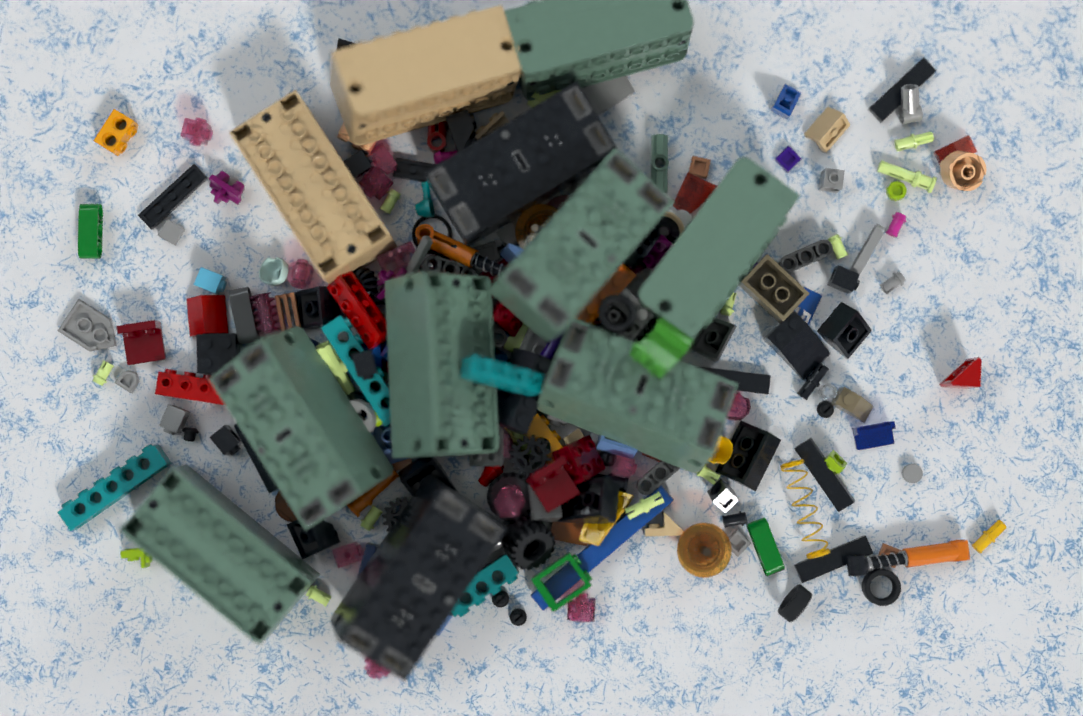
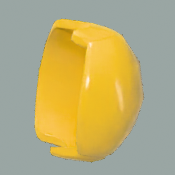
(723, 451)

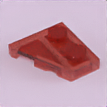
(693, 193)

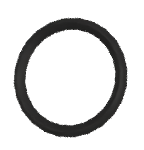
(424, 218)

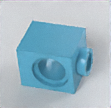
(210, 281)

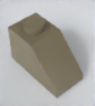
(852, 404)

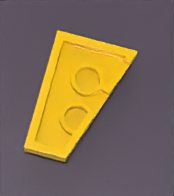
(595, 533)

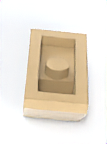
(669, 528)

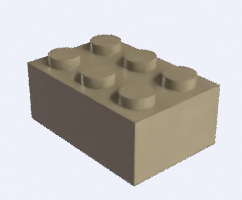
(773, 288)

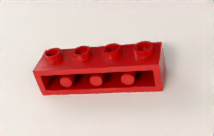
(359, 309)
(187, 387)

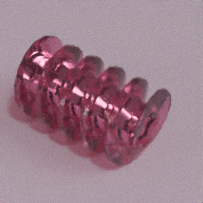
(265, 313)

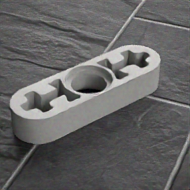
(867, 249)

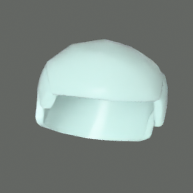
(273, 271)

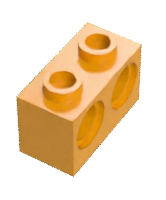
(111, 130)

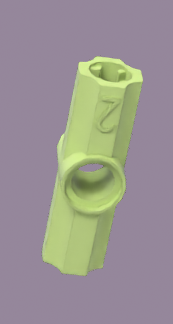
(336, 366)

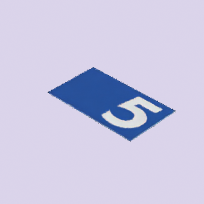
(808, 306)

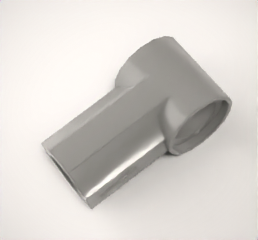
(910, 108)

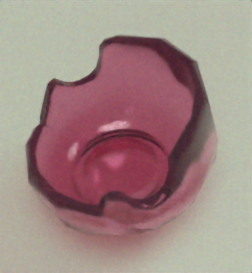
(739, 408)

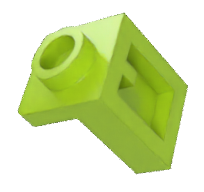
(835, 462)
(133, 554)

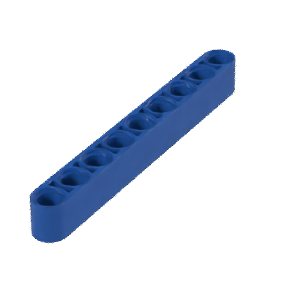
(594, 555)

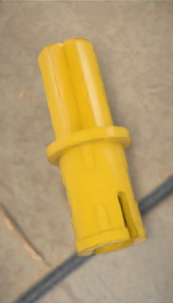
(989, 536)

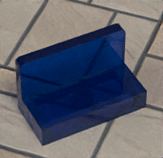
(874, 435)

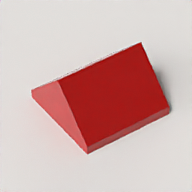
(207, 315)
(965, 376)

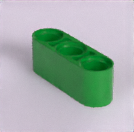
(90, 231)
(765, 546)

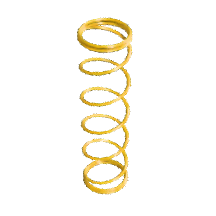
(818, 553)

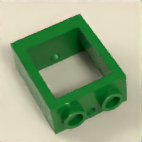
(585, 576)

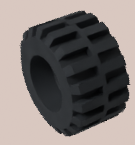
(503, 480)
(528, 543)

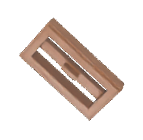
(280, 310)

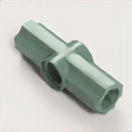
(659, 151)

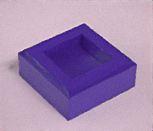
(787, 159)

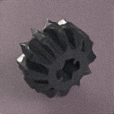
(367, 280)

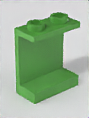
(661, 348)

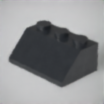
(750, 456)

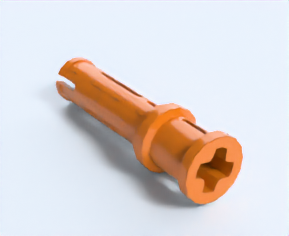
(364, 500)

